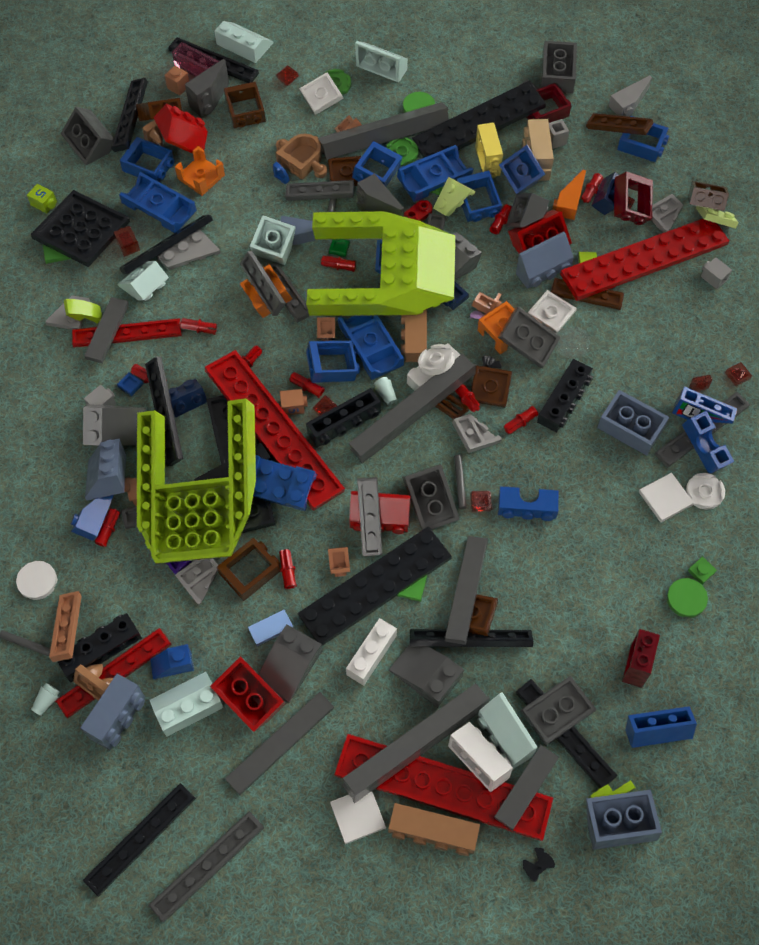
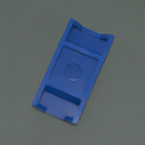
(432, 172)
(159, 202)
(372, 344)
(283, 483)

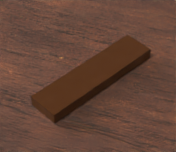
(619, 124)
(607, 298)

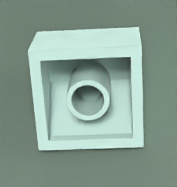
(273, 240)
(144, 281)

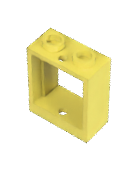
(489, 149)

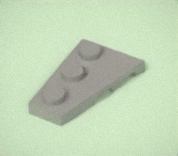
(187, 250)

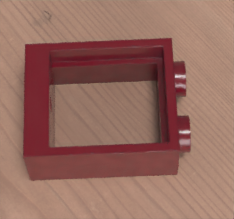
(564, 105)
(644, 201)
(642, 657)

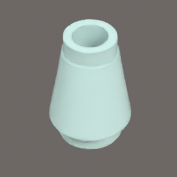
(385, 390)
(46, 697)

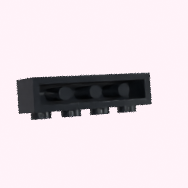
(565, 395)
(343, 418)
(101, 645)

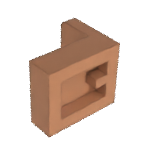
(348, 123)
(131, 489)

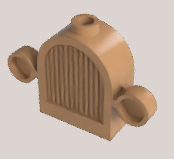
(301, 155)

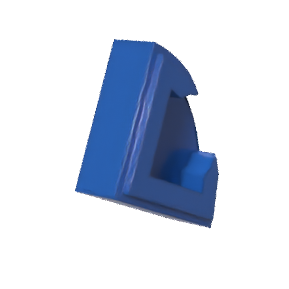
(280, 173)

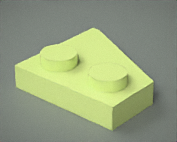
(452, 196)
(718, 216)

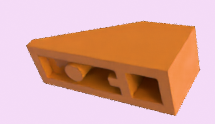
(569, 197)

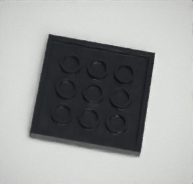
(80, 228)

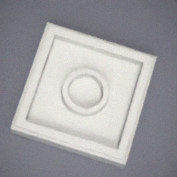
(321, 93)
(552, 311)
(666, 497)
(359, 818)

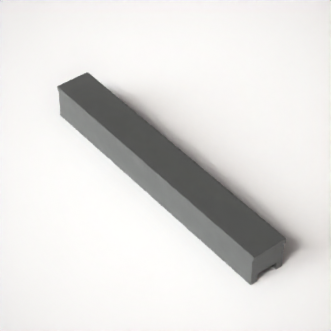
(383, 130)
(411, 409)
(414, 743)

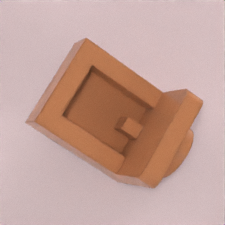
(486, 304)
(326, 328)
(339, 561)

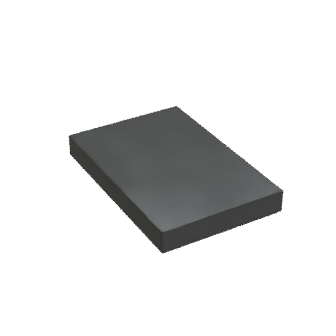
(529, 337)
(558, 710)

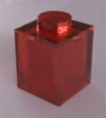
(126, 241)

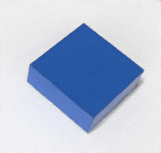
(130, 384)

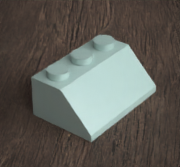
(241, 41)
(380, 61)
(186, 704)
(506, 731)

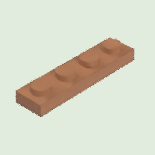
(65, 626)

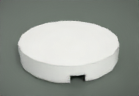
(436, 360)
(705, 491)
(36, 580)

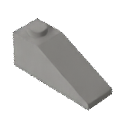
(626, 100)

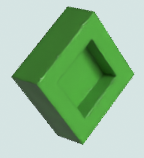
(702, 570)

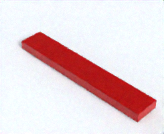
(132, 332)
(123, 665)

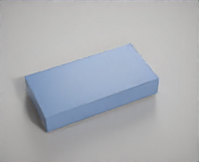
(269, 627)

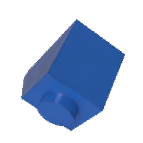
(172, 662)

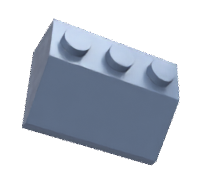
(544, 260)
(106, 470)
(622, 819)

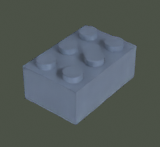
(633, 422)
(113, 712)

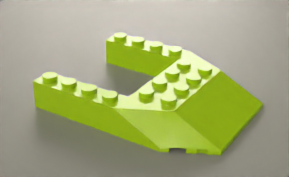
(414, 265)
(195, 516)

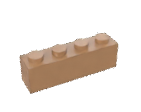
(414, 335)
(434, 829)

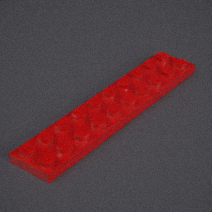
(643, 258)
(273, 426)
(447, 789)

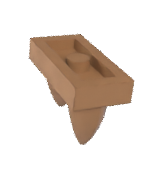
(153, 134)
(89, 680)

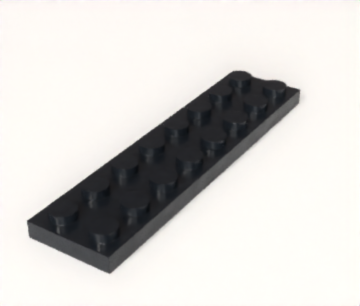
(500, 110)
(261, 511)
(374, 586)

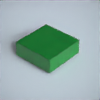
(339, 247)

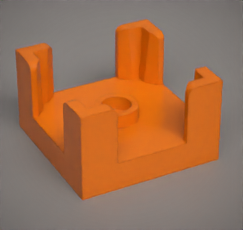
(200, 173)
(255, 297)
(494, 323)

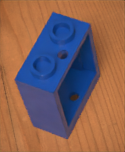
(141, 146)
(642, 150)
(382, 155)
(476, 181)
(318, 348)

